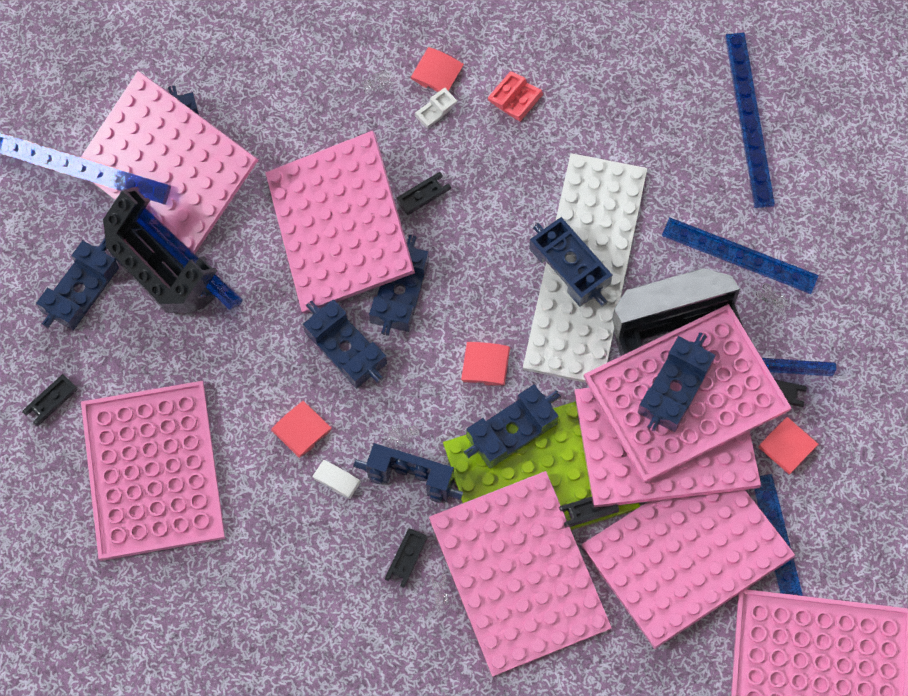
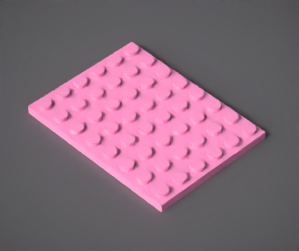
(172, 144)
(339, 222)
(730, 401)
(152, 471)
(617, 482)
(685, 558)
(519, 573)
(818, 647)

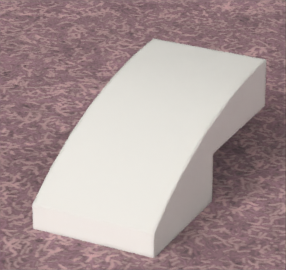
(437, 107)
(337, 479)

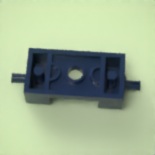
(91, 268)
(585, 276)
(398, 310)
(330, 329)
(686, 365)
(531, 415)
(385, 459)

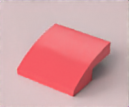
(436, 70)
(515, 96)
(485, 363)
(301, 429)
(788, 445)

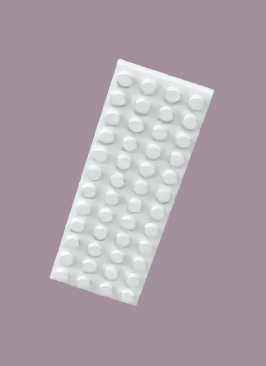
(602, 208)

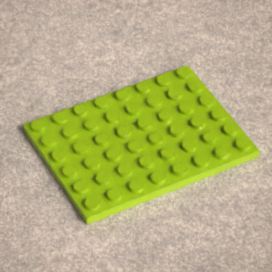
(556, 452)

